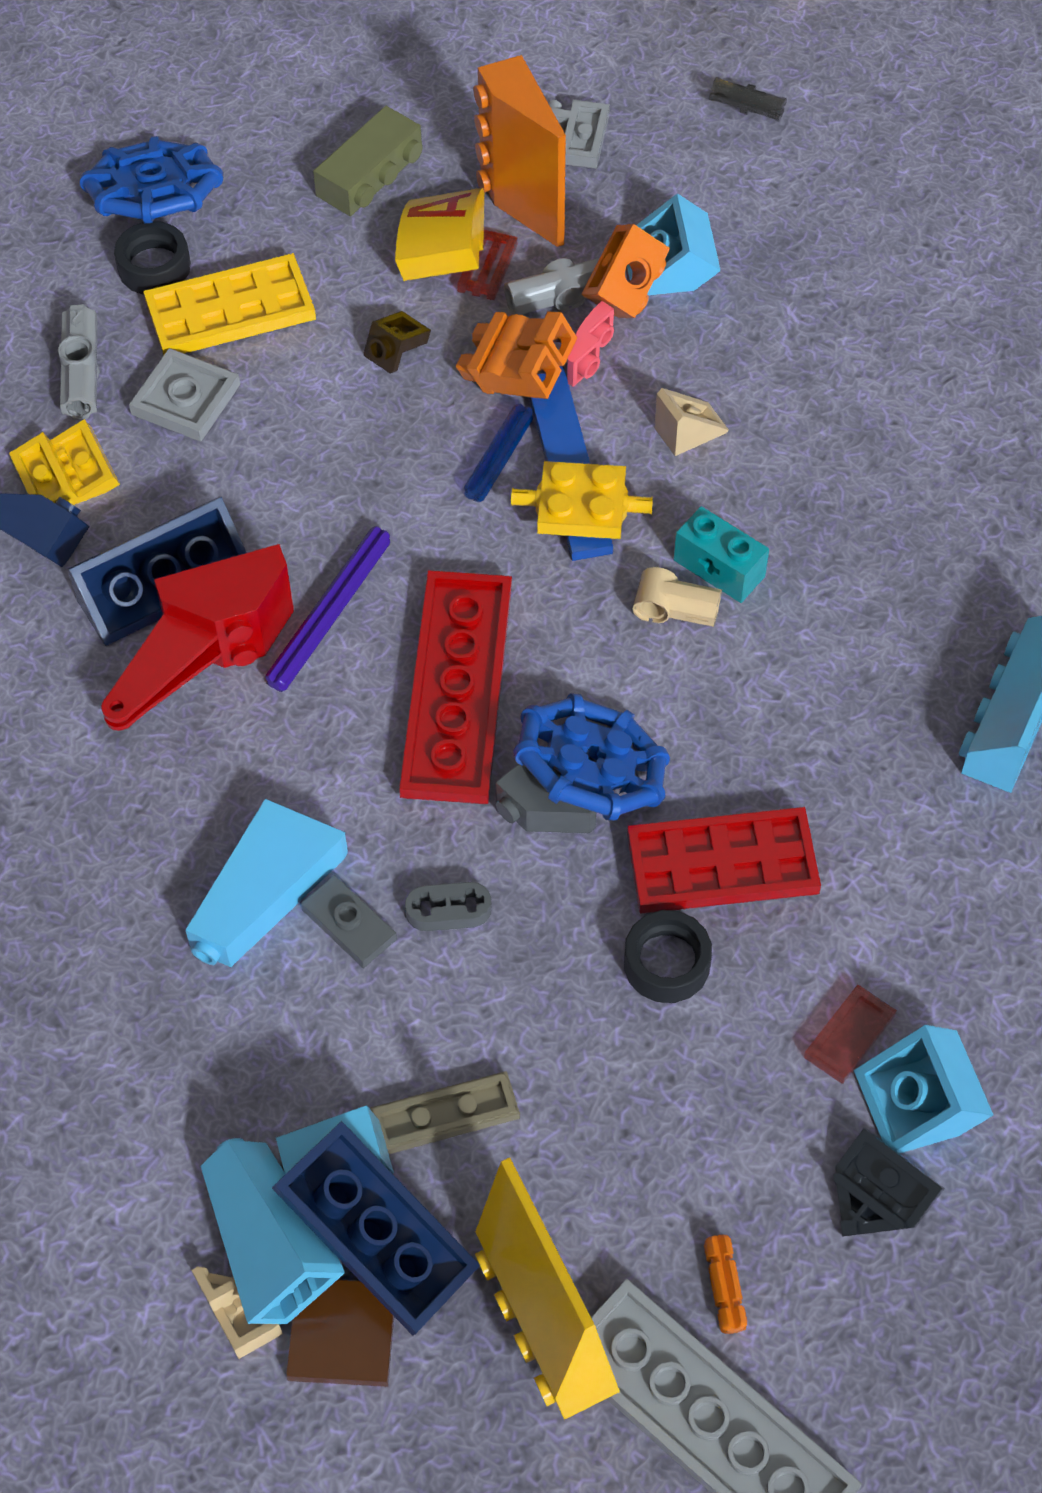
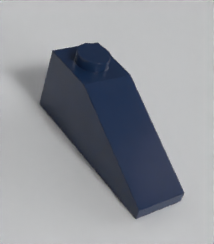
(42, 524)

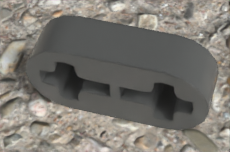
(448, 906)

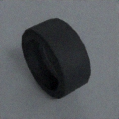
(148, 236)
(668, 924)

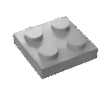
(184, 394)

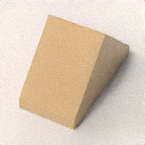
(685, 421)

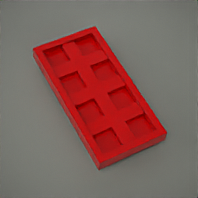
(723, 860)

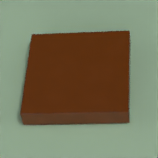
(342, 1338)

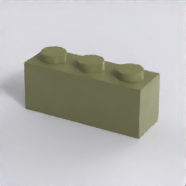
(368, 161)

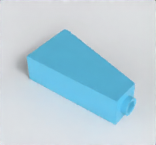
(263, 880)
(270, 1250)

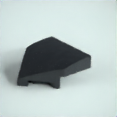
(881, 1188)

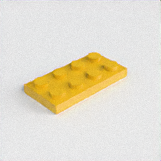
(230, 305)

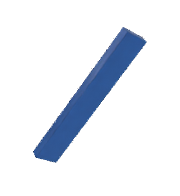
(564, 442)

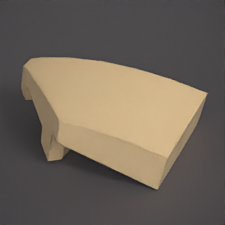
(227, 1307)

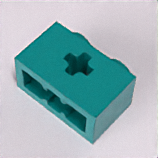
(721, 554)

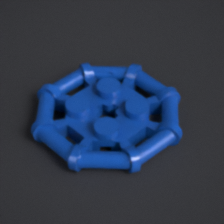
(151, 179)
(571, 744)

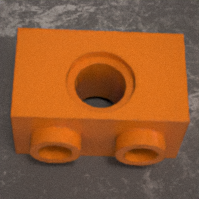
(608, 280)

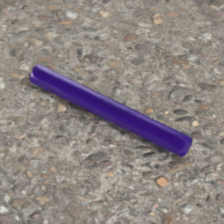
(327, 609)

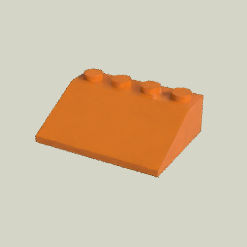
(520, 148)

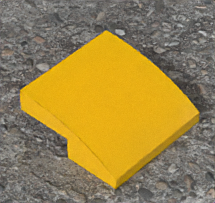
(65, 466)

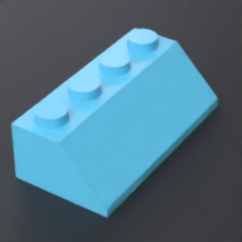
(1011, 716)

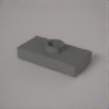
(349, 921)

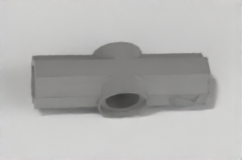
(557, 285)
(78, 362)

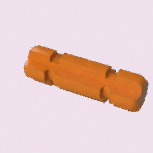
(725, 1284)

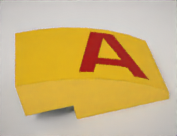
(440, 234)

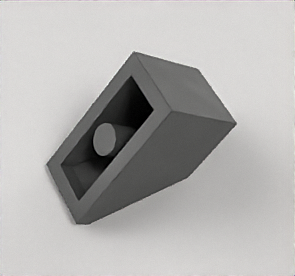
(527, 802)

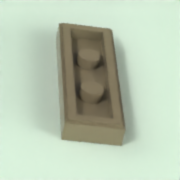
(447, 1112)

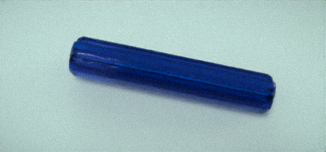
(498, 453)

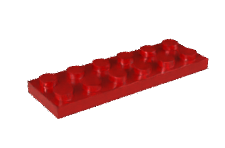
(456, 688)

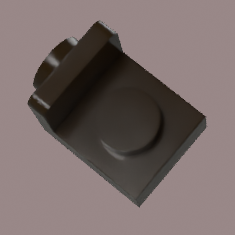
(392, 337)

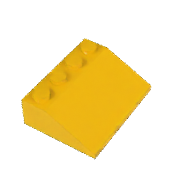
(541, 1298)

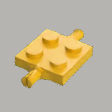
(581, 500)

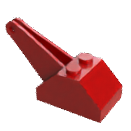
(210, 615)

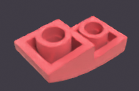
(591, 335)

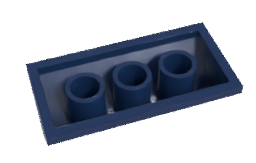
(119, 584)
(376, 1227)

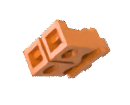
(515, 351)

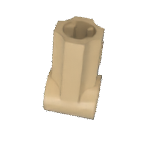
(664, 597)

